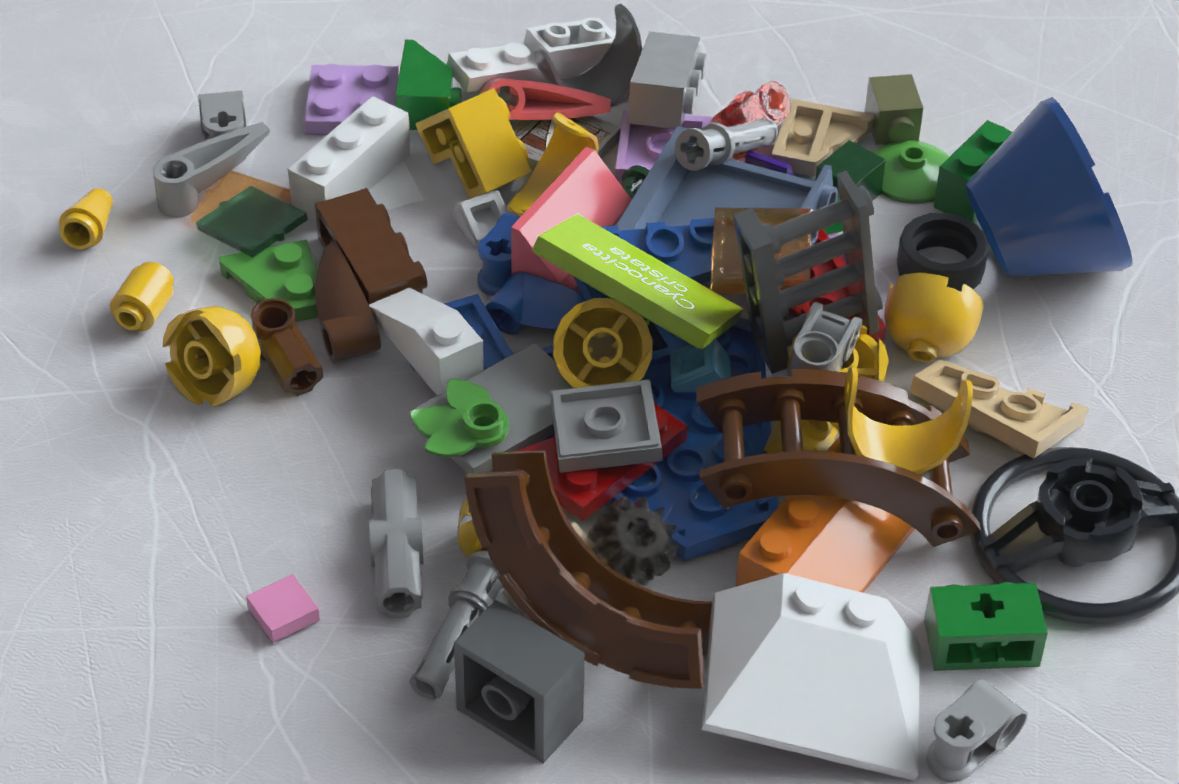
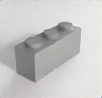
(666, 80)

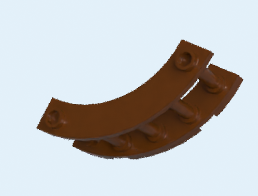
(820, 396)
(572, 589)

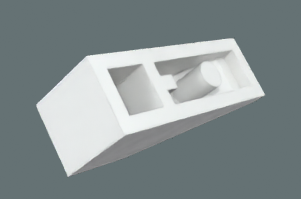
(430, 337)

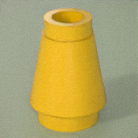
(86, 219)

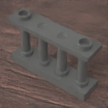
(765, 273)

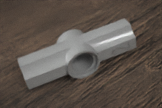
(396, 543)

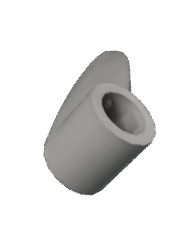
(196, 168)

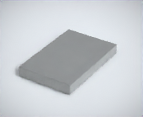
(522, 390)

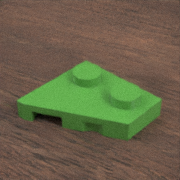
(278, 273)

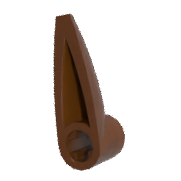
(342, 309)

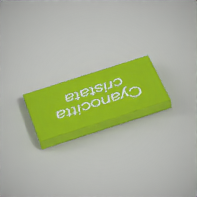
(637, 280)

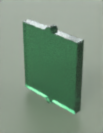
(252, 221)

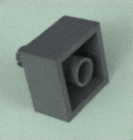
(519, 680)

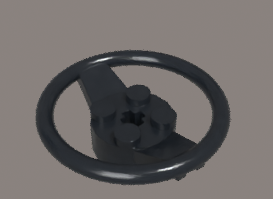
(1083, 514)

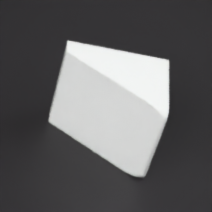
(479, 215)

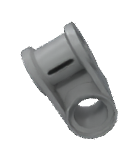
(221, 113)
(824, 341)
(973, 731)

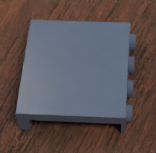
(680, 194)

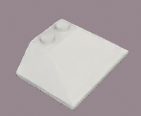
(814, 673)

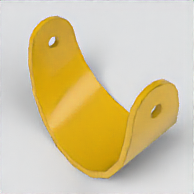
(564, 146)
(909, 447)

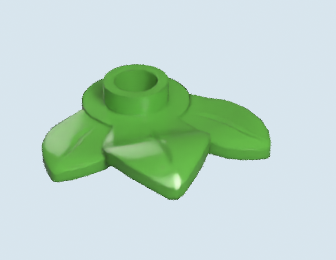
(463, 422)

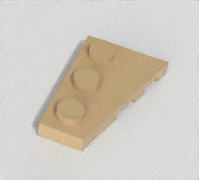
(1009, 416)

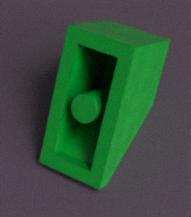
(424, 84)

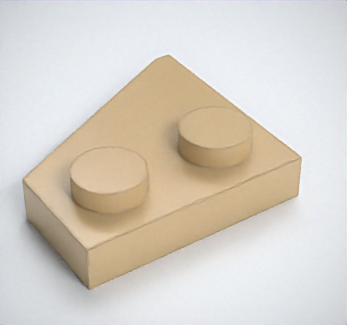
(816, 132)

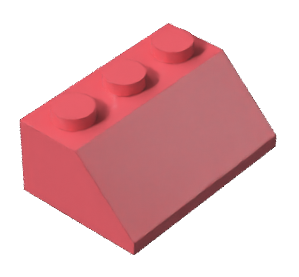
(581, 188)

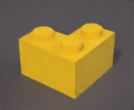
(478, 142)

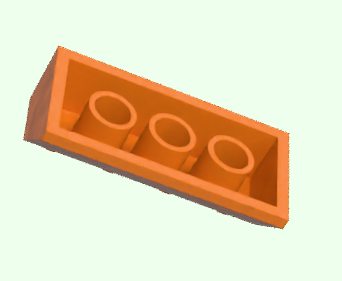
(823, 541)

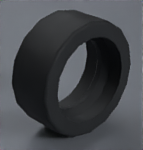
(948, 232)

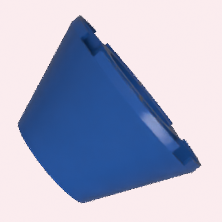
(1045, 202)

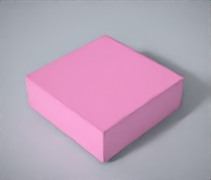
(282, 608)

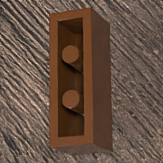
(369, 245)

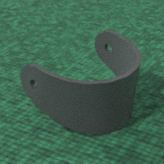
(613, 72)

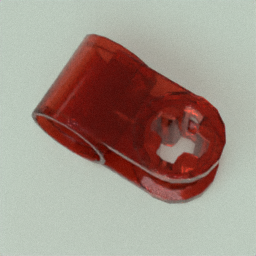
(768, 102)

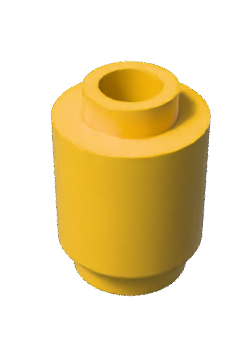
(142, 296)

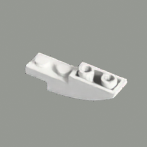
(569, 45)

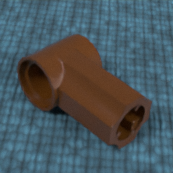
(285, 346)

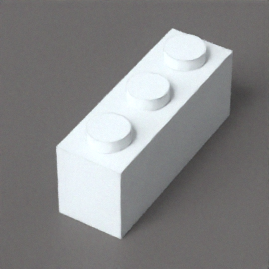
(351, 156)

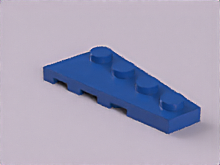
(680, 247)

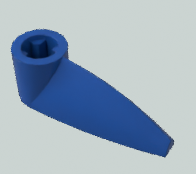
(531, 302)

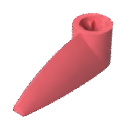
(543, 100)

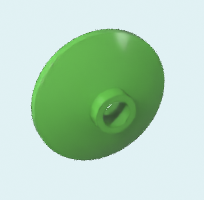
(911, 170)

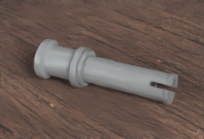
(718, 143)
(466, 605)

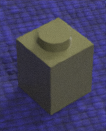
(895, 108)

